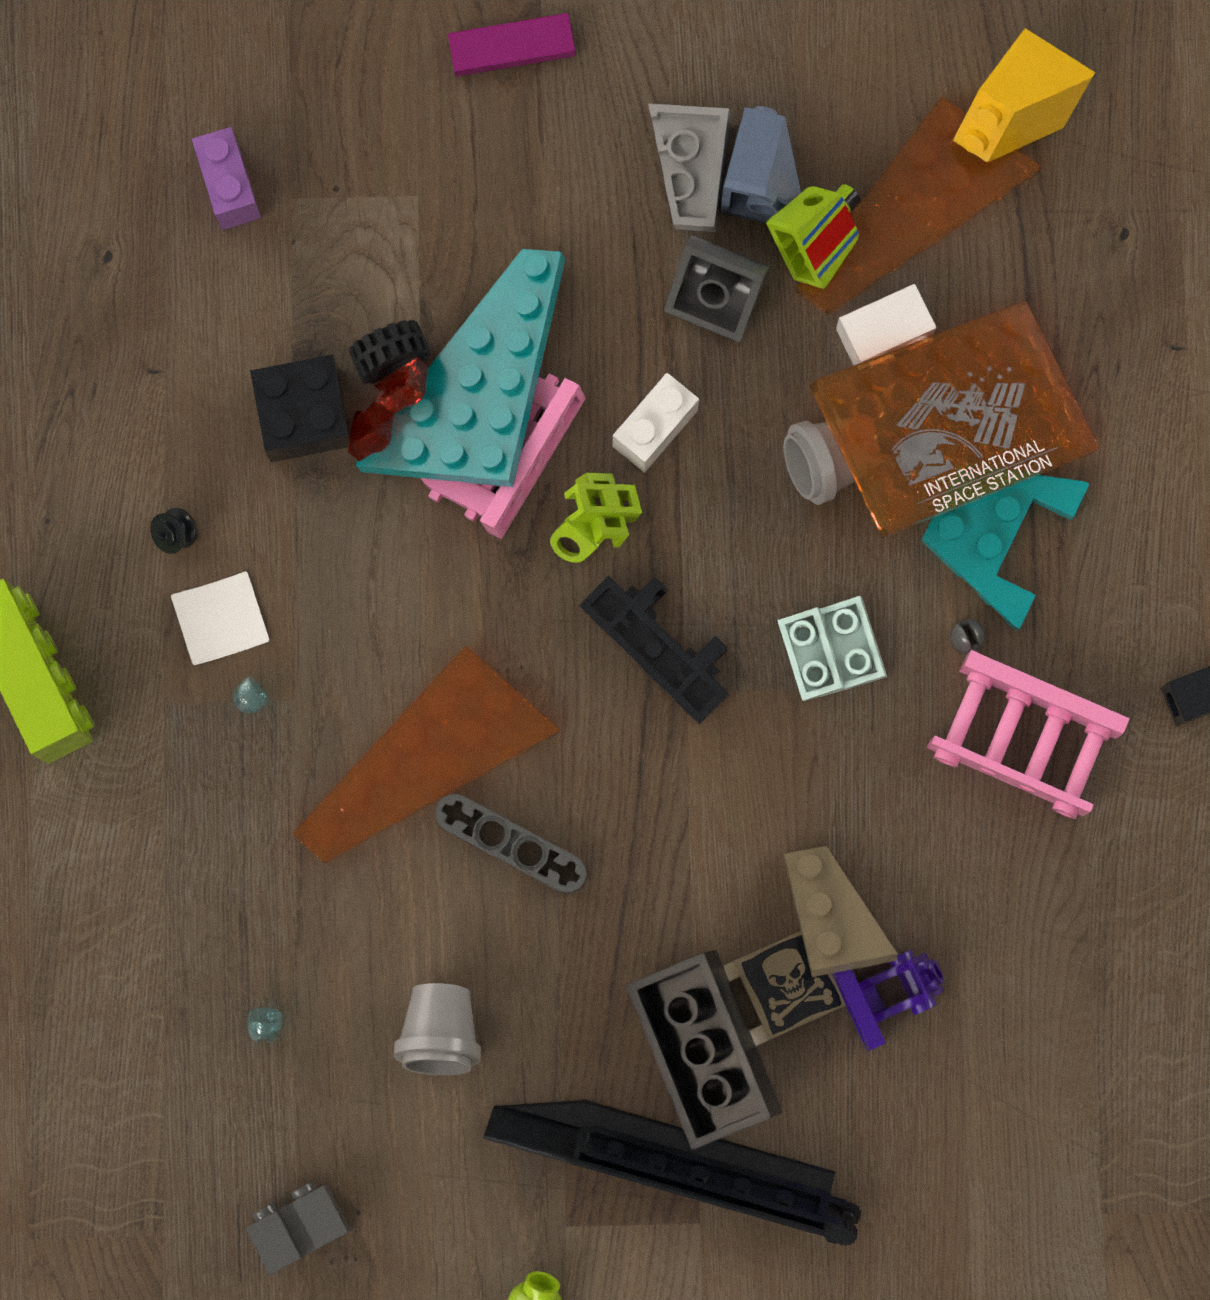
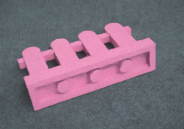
(539, 444)

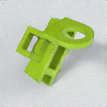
(588, 524)

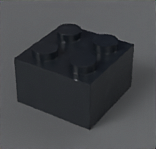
(301, 408)

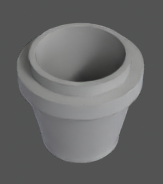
(815, 462)
(438, 1031)

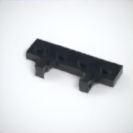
(680, 673)

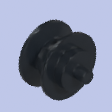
(173, 530)

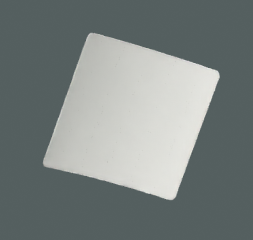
(220, 618)

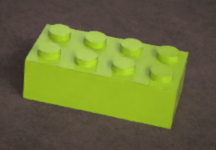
(35, 683)

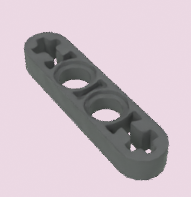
(513, 839)

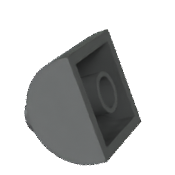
(716, 288)

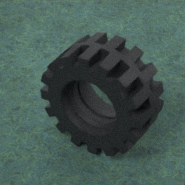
(388, 350)

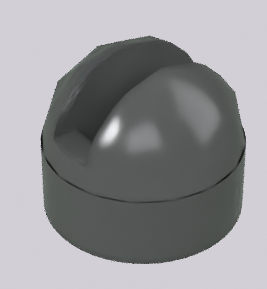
(960, 640)

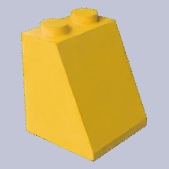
(1023, 98)

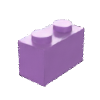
(226, 178)

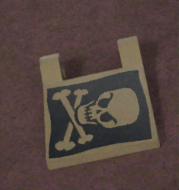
(783, 987)

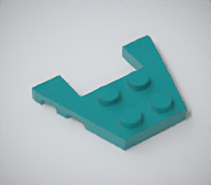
(979, 534)

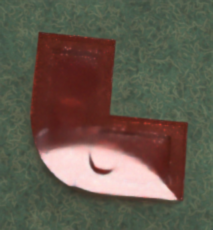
(373, 428)

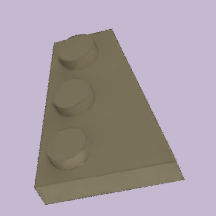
(832, 916)

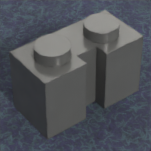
(298, 1228)

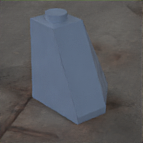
(761, 167)

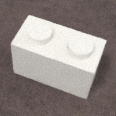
(885, 325)
(655, 422)

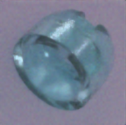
(249, 696)
(264, 1024)

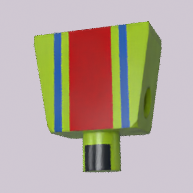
(816, 233)

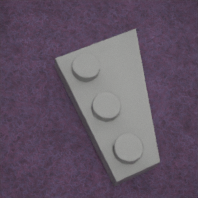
(692, 161)

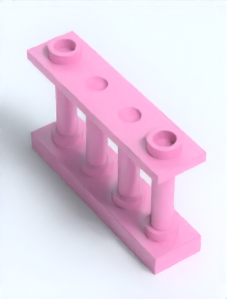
(1021, 692)

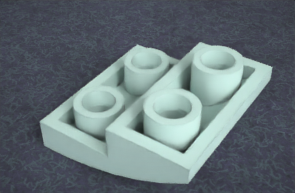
(832, 648)

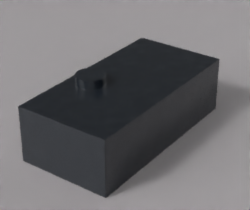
(704, 1049)

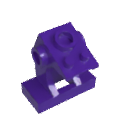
(919, 979)

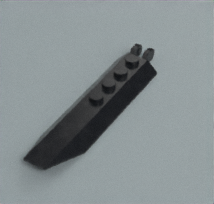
(662, 1159)

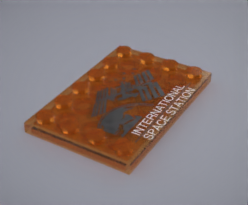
(953, 418)

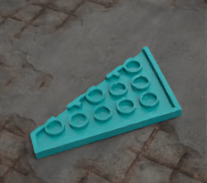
(480, 385)

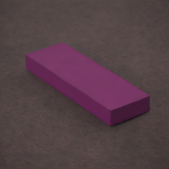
(511, 44)

